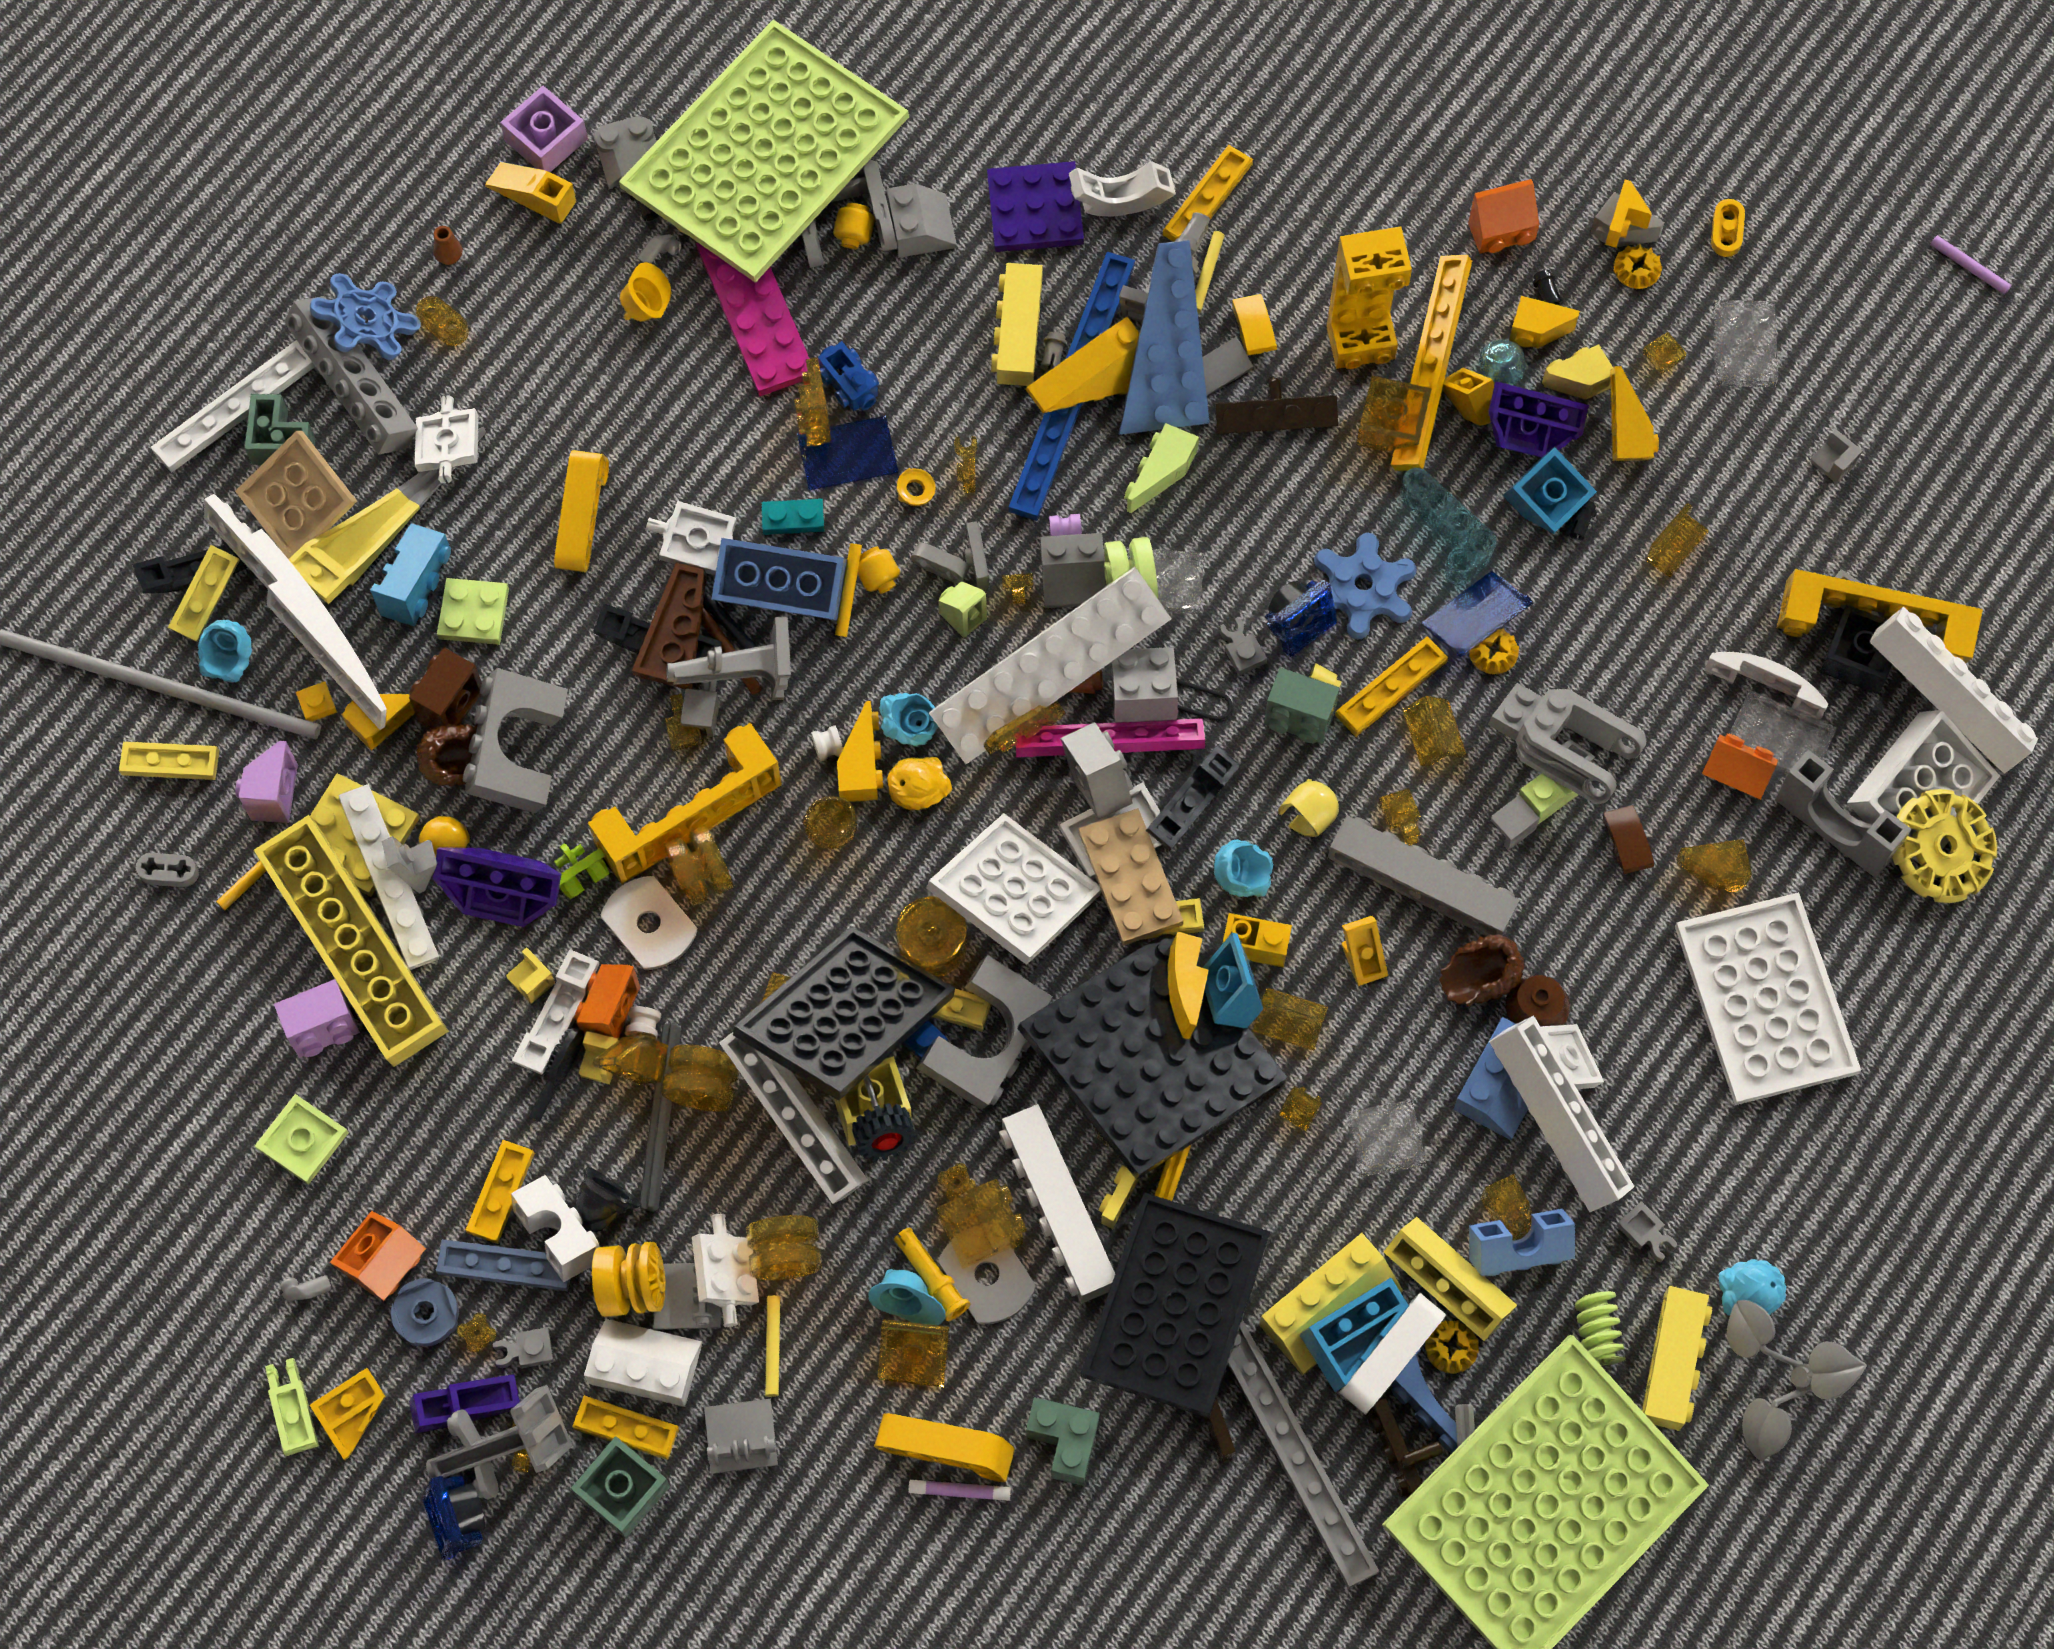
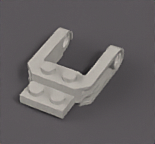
(865, 181)
(1538, 721)

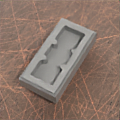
(975, 555)

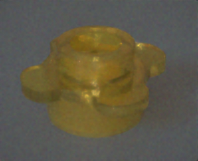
(947, 1178)
(486, 1334)

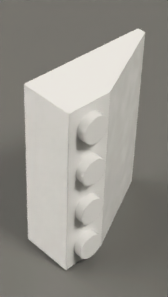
(1924, 758)

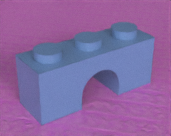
(1547, 1242)

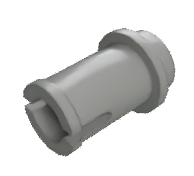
(1054, 346)

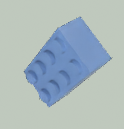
(779, 579)

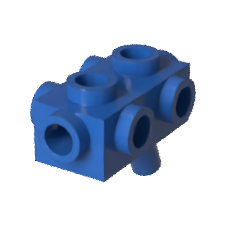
(855, 385)

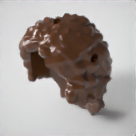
(445, 753)
(1482, 971)

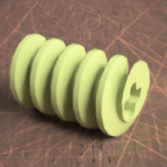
(1597, 1327)

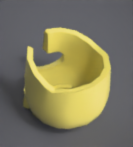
(1316, 805)

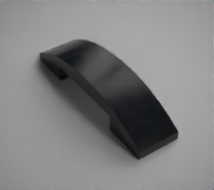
(175, 574)
(629, 633)
(1193, 797)

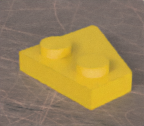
(349, 1410)

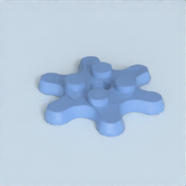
(375, 305)
(1380, 598)

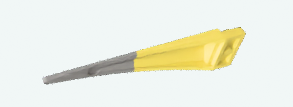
(349, 548)

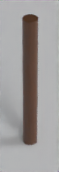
(717, 634)

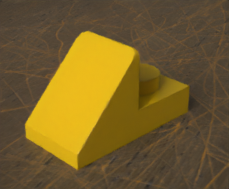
(1629, 211)
(1364, 950)

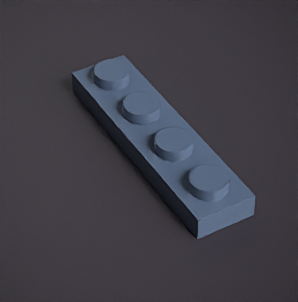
(498, 1265)

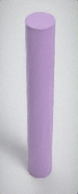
(1971, 265)

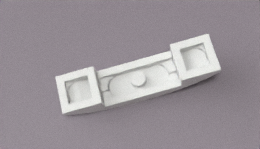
(1772, 674)
(557, 1012)

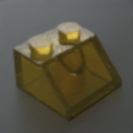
(1392, 414)

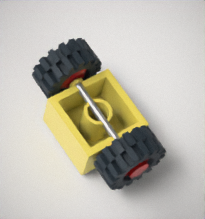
(878, 1114)

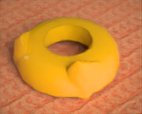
(920, 477)

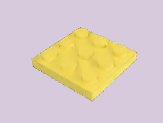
(337, 831)

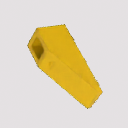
(534, 189)
(857, 764)

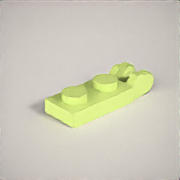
(291, 1410)

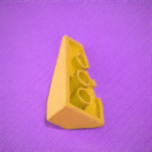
(1090, 373)

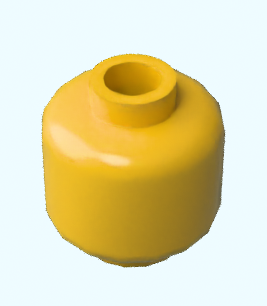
(854, 225)
(878, 570)

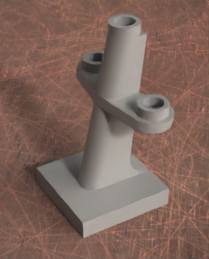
(1133, 300)
(764, 661)
(536, 1430)

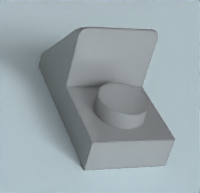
(411, 864)

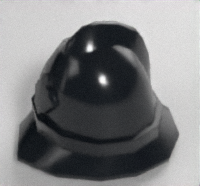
(601, 1200)

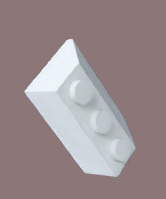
(643, 1362)

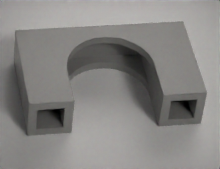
(490, 771)
(1808, 798)
(980, 1078)

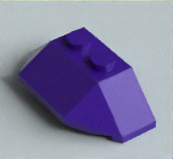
(1534, 420)
(496, 884)

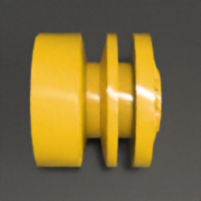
(628, 1279)

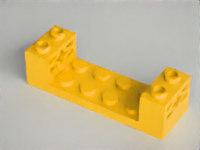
(1362, 296)
(1804, 591)
(753, 778)

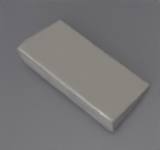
(1225, 365)

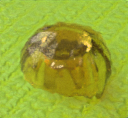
(830, 822)

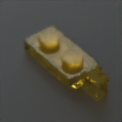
(1026, 725)

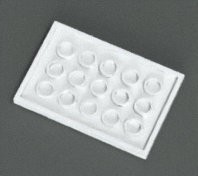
(1767, 998)

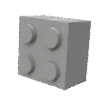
(1145, 685)
(1098, 770)

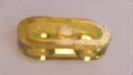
(439, 320)

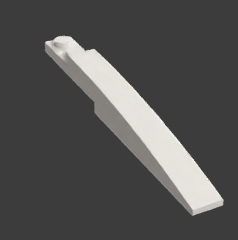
(298, 607)

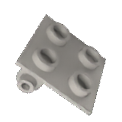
(682, 1303)
(740, 1436)

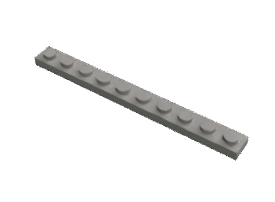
(1300, 1461)

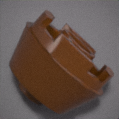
(1538, 997)

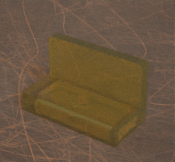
(1676, 542)
(1433, 730)
(1290, 1019)

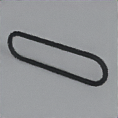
(1210, 691)

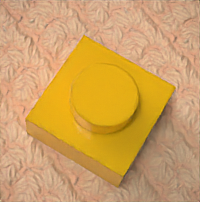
(316, 702)

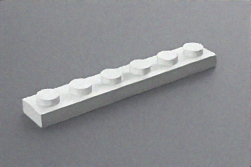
(231, 407)
(393, 892)

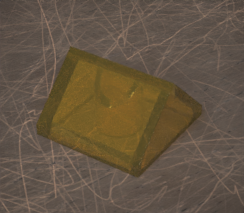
(913, 1353)

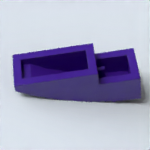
(478, 1398)

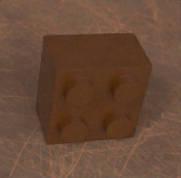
(445, 690)

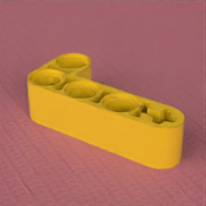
(579, 509)
(946, 1444)

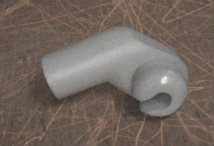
(658, 245)
(306, 1290)

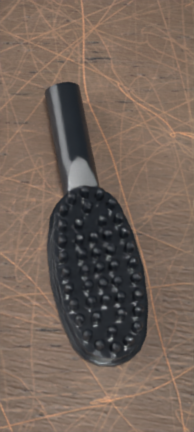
(558, 1070)

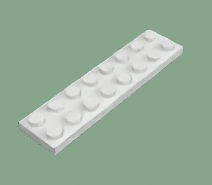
(1051, 663)

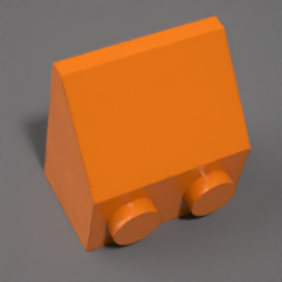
(1504, 217)
(609, 1000)
(378, 1255)

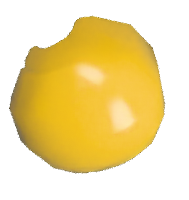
(445, 832)

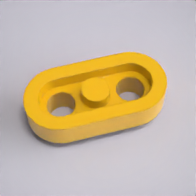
(1727, 230)

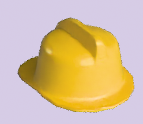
(645, 293)

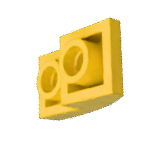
(1254, 324)

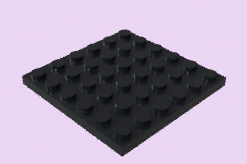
(1132, 1069)

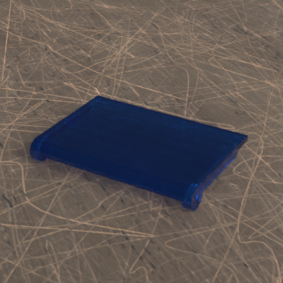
(855, 453)
(1476, 613)

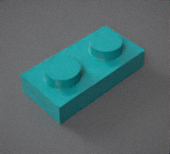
(793, 516)

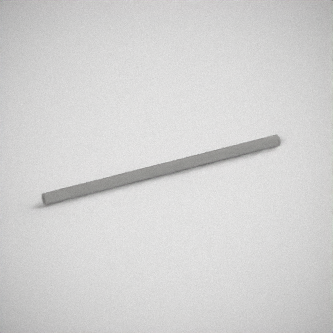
(160, 684)

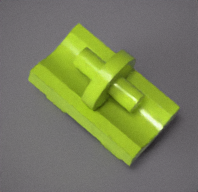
(592, 864)

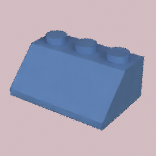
(1490, 1094)

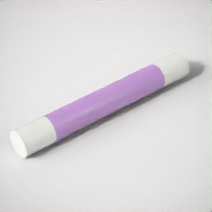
(959, 1490)

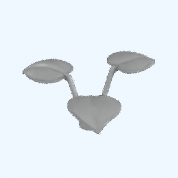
(1829, 1375)

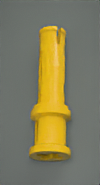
(939, 1285)

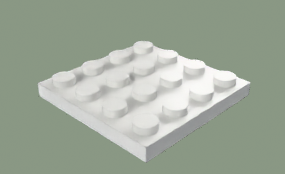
(1014, 888)

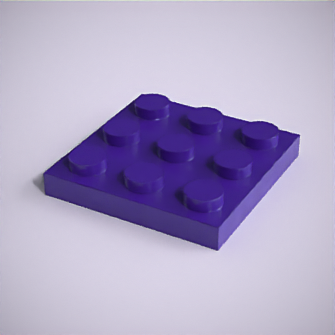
(1034, 207)

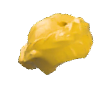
(923, 783)

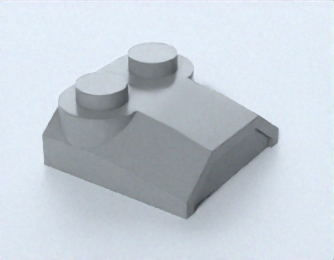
(622, 146)

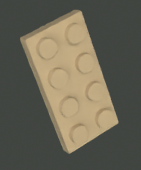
(1130, 877)

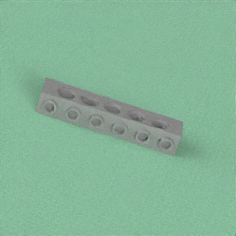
(353, 381)

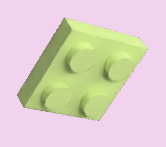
(473, 611)
(301, 1139)

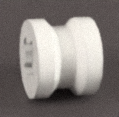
(827, 743)
(642, 1020)

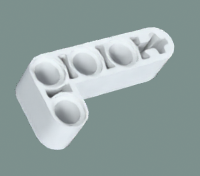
(1392, 1353)

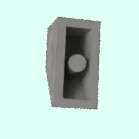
(1635, 234)

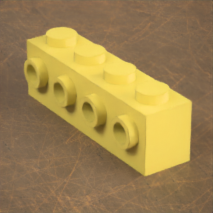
(1019, 324)
(1450, 1278)
(1675, 1358)

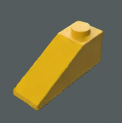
(1631, 427)

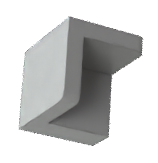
(1836, 456)
(700, 710)
(1515, 821)

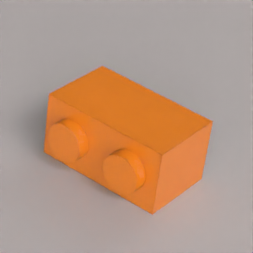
(1740, 765)

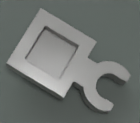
(1243, 650)
(1643, 1228)
(531, 1349)

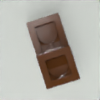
(1628, 839)

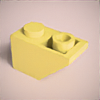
(1580, 375)

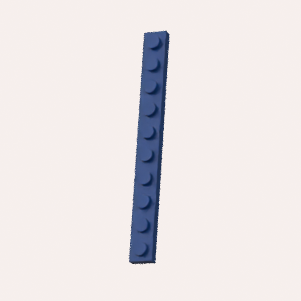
(1058, 424)

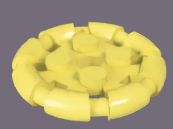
(1936, 863)

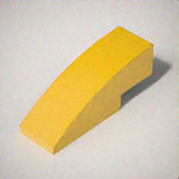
(1186, 982)

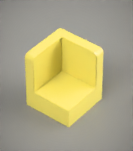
(531, 977)
(594, 1046)

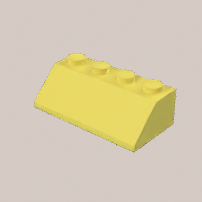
(1329, 1288)

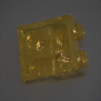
(812, 407)
(981, 1223)

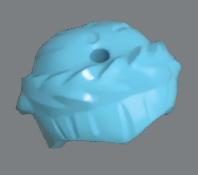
(224, 650)
(901, 716)
(1243, 869)
(1753, 1282)

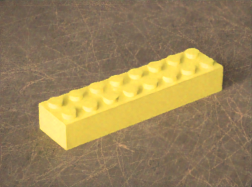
(351, 941)

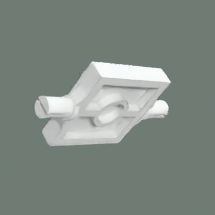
(446, 439)
(693, 536)
(724, 1270)

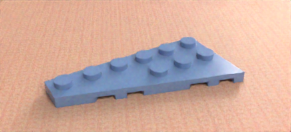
(1168, 359)

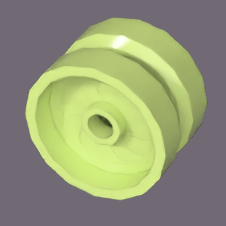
(1140, 557)

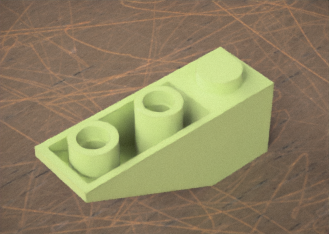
(1167, 463)

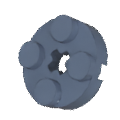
(441, 1322)

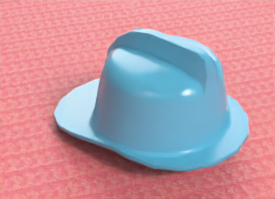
(907, 1297)

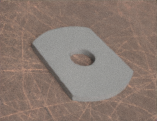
(996, 1301)

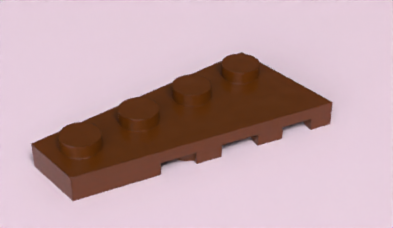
(674, 627)

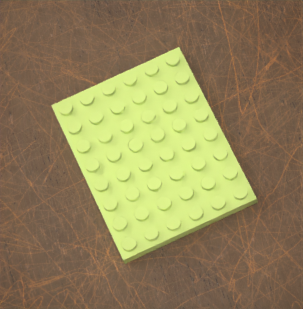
(764, 150)
(1546, 1503)

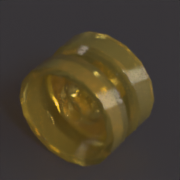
(694, 867)
(933, 918)
(700, 1078)
(783, 1247)

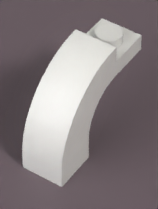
(1122, 194)

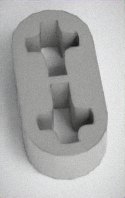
(940, 562)
(167, 862)

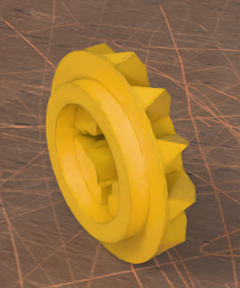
(1642, 277)
(1501, 661)
(1461, 1359)

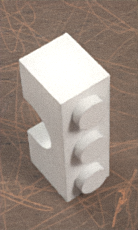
(544, 1206)

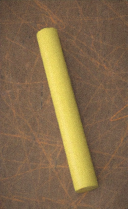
(1208, 268)
(772, 1346)

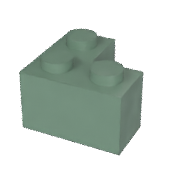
(269, 427)
(1072, 1432)

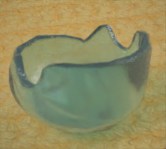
(1502, 361)

